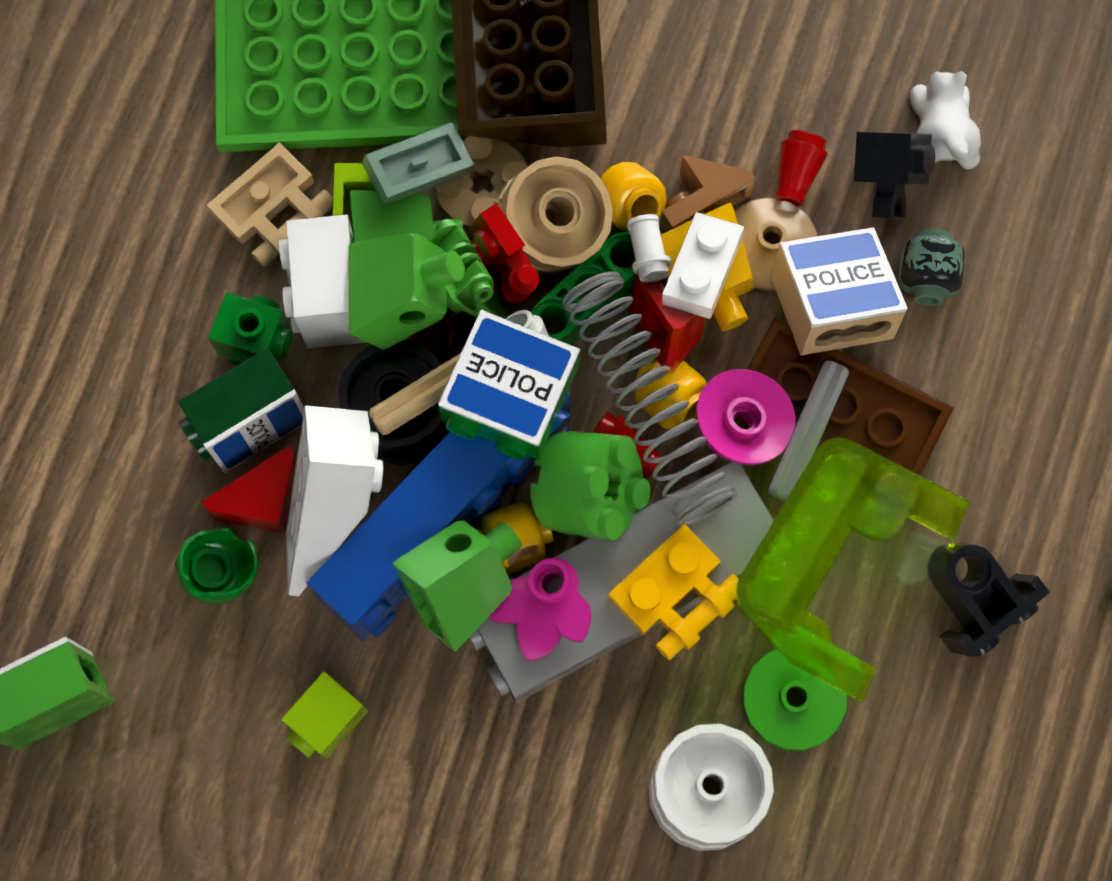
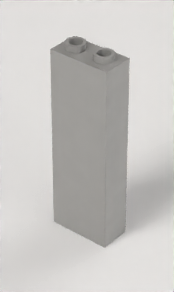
(602, 564)

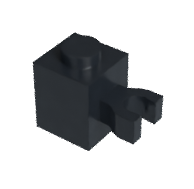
(891, 163)

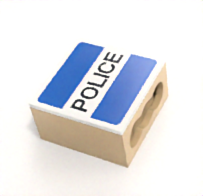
(837, 291)

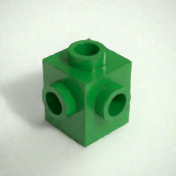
(248, 327)

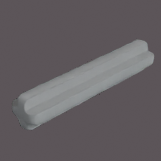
(809, 429)

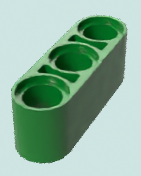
(551, 304)

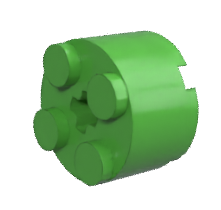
(589, 484)

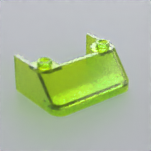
(836, 494)

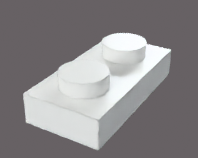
(703, 265)

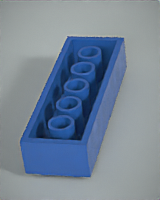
(450, 485)

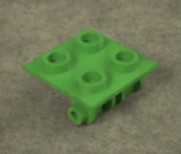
(476, 288)

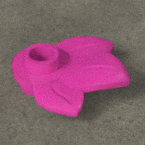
(544, 615)

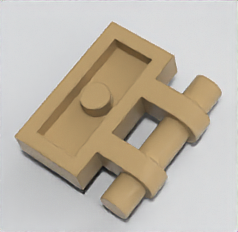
(261, 195)

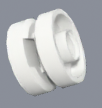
(704, 819)

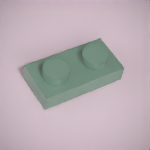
(417, 163)

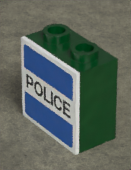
(241, 411)

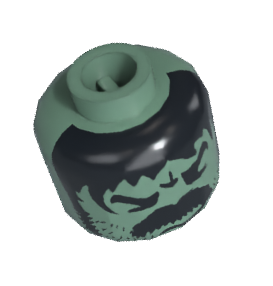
(931, 267)

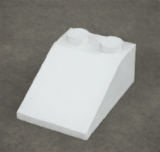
(329, 488)

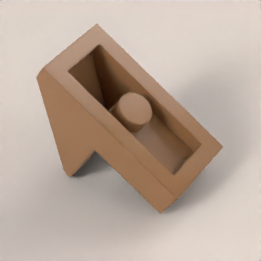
(711, 188)

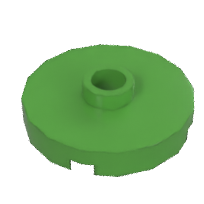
(779, 722)

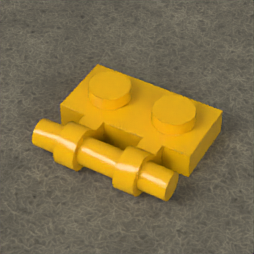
(666, 579)

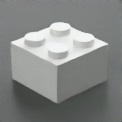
(318, 279)

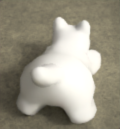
(945, 115)

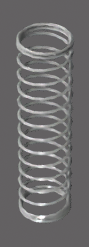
(702, 507)

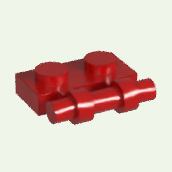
(503, 256)

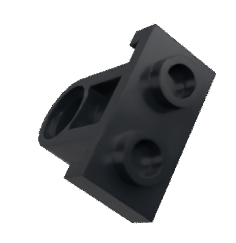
(984, 600)

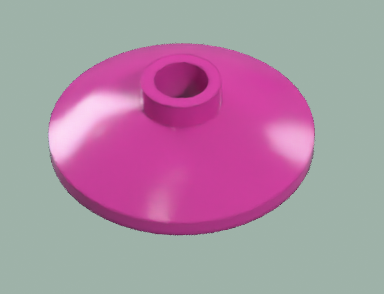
(757, 402)

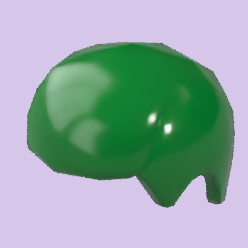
(216, 565)

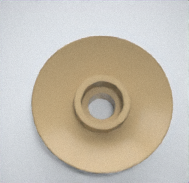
(770, 216)

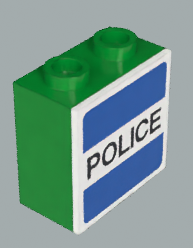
(508, 386)

